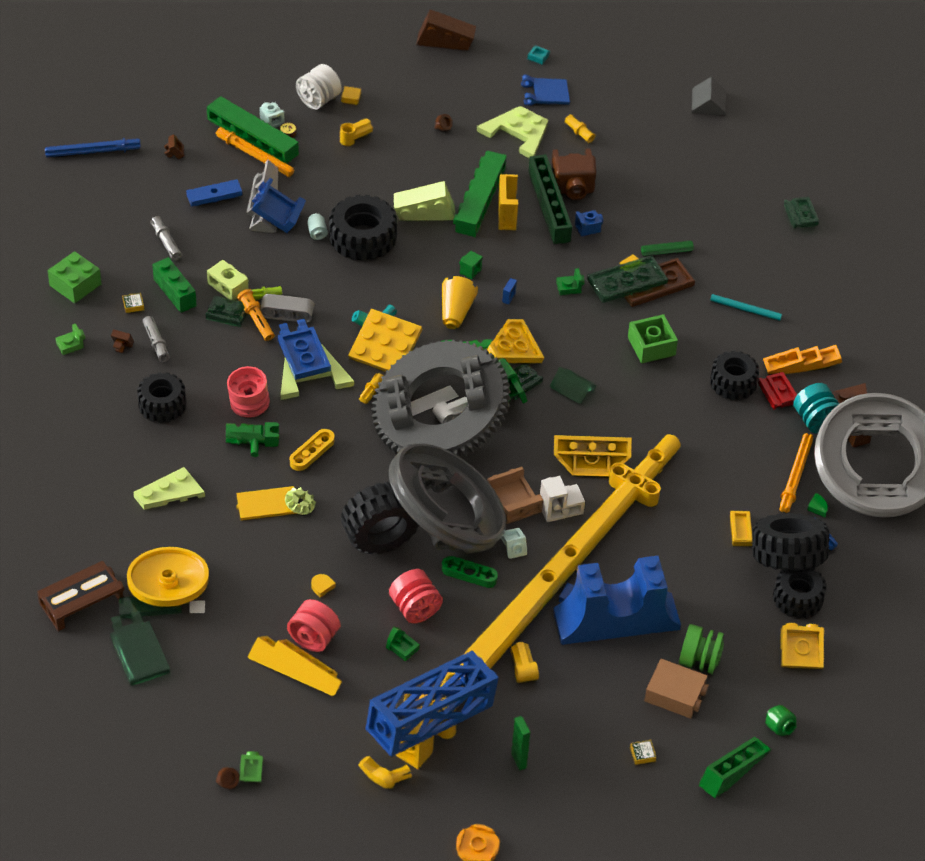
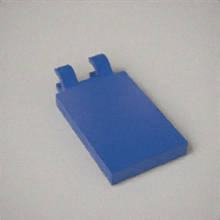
(303, 350)

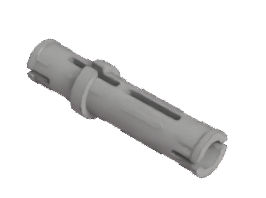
(164, 234)
(158, 344)

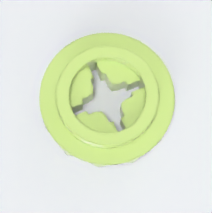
(304, 507)

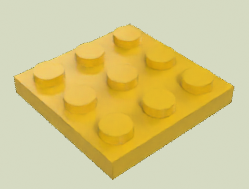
(384, 340)

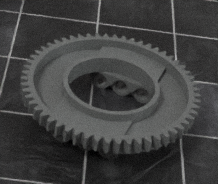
(485, 391)

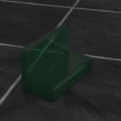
(571, 385)

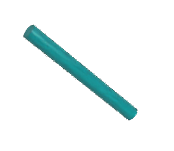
(746, 307)

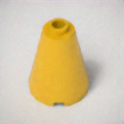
(456, 300)

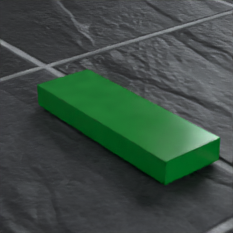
(520, 742)

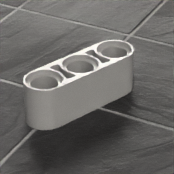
(287, 308)

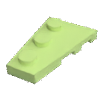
(170, 488)

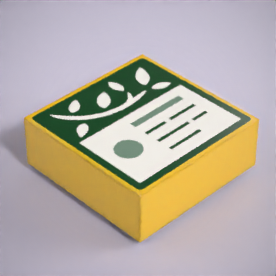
(133, 302)
(643, 752)

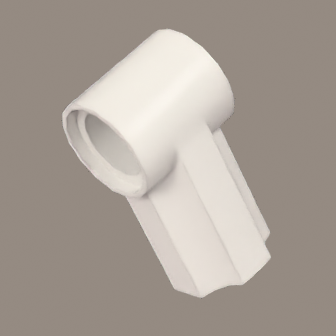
(447, 412)

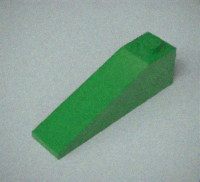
(731, 767)

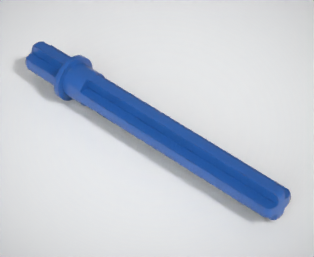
(97, 147)

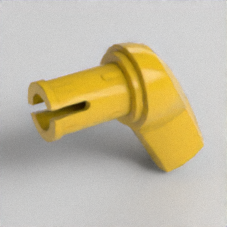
(382, 776)

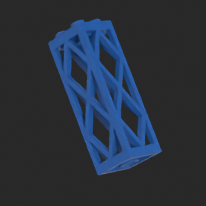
(478, 683)

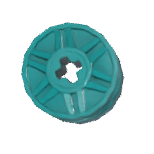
(814, 405)

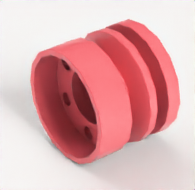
(248, 392)
(415, 596)

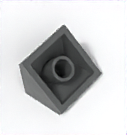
(709, 98)

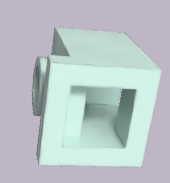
(271, 111)

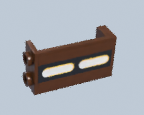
(79, 592)

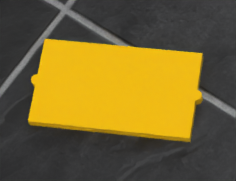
(263, 503)

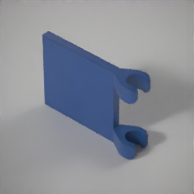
(546, 91)

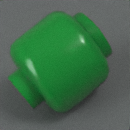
(781, 720)

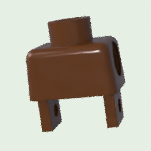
(575, 173)

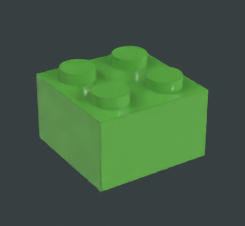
(74, 277)
(652, 338)

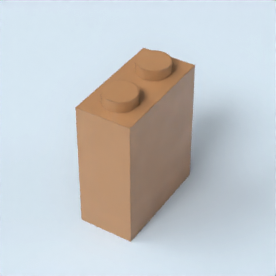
(676, 688)

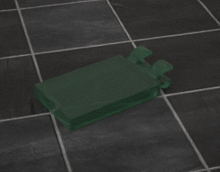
(138, 649)

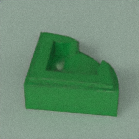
(818, 505)

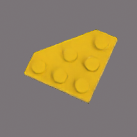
(516, 344)

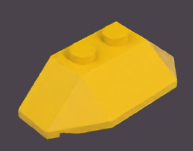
(591, 454)

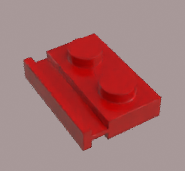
(778, 390)

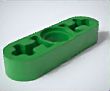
(461, 575)

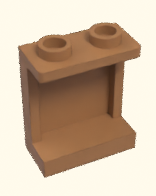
(516, 495)

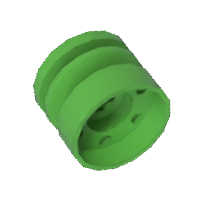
(701, 649)

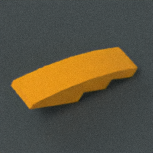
(802, 361)

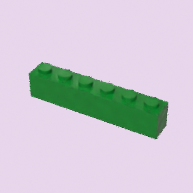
(252, 129)
(480, 193)

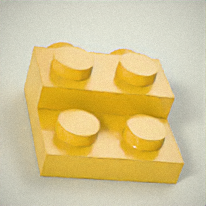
(802, 646)

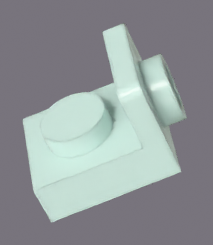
(515, 543)

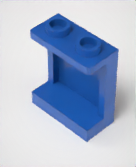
(277, 207)

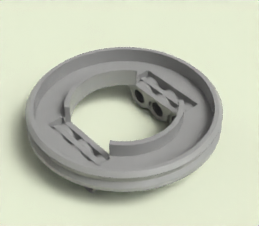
(872, 416)

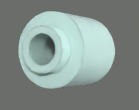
(317, 226)

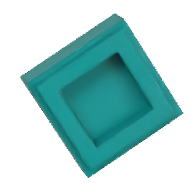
(538, 54)

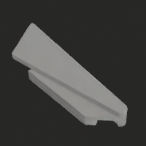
(259, 223)

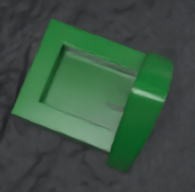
(401, 644)

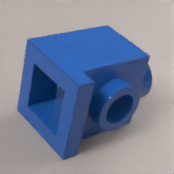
(588, 222)

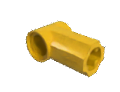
(350, 132)
(524, 666)

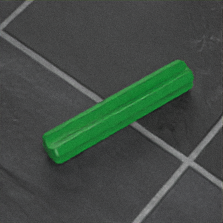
(666, 248)

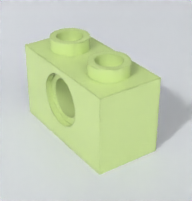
(227, 280)

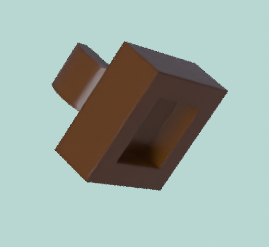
(174, 147)
(121, 340)

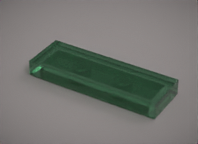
(130, 604)

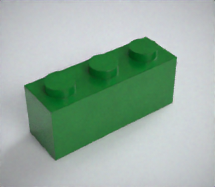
(174, 285)

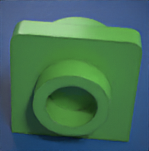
(71, 341)
(251, 767)

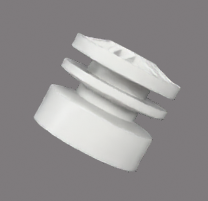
(318, 86)

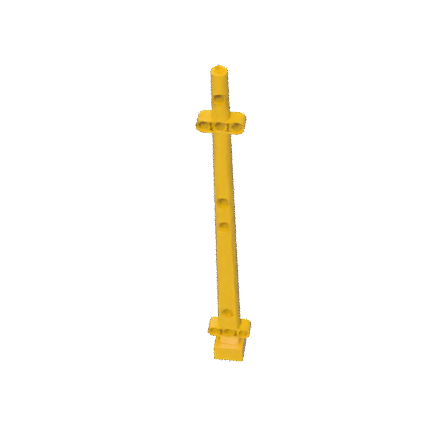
(506, 628)

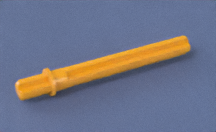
(233, 139)
(789, 494)

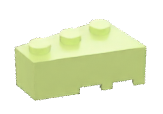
(425, 203)

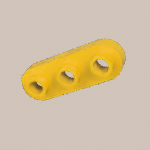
(302, 458)

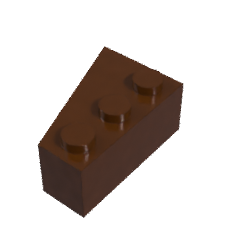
(445, 32)

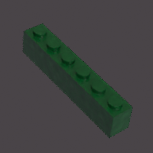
(550, 199)

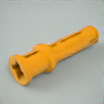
(253, 309)

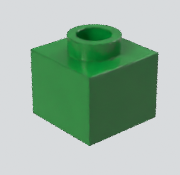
(470, 265)

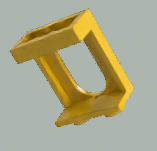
(507, 202)

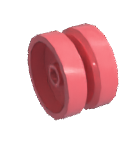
(313, 625)

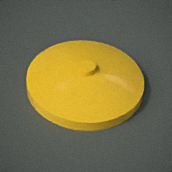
(167, 576)

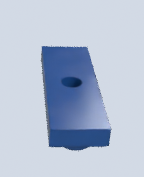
(214, 193)

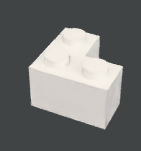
(560, 500)

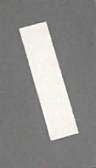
(430, 400)

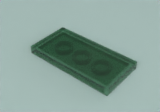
(627, 279)

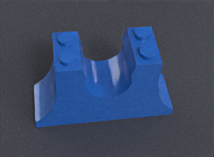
(617, 610)

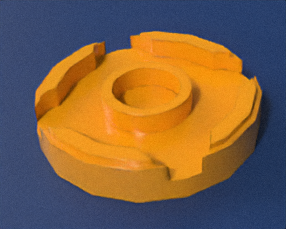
(477, 844)

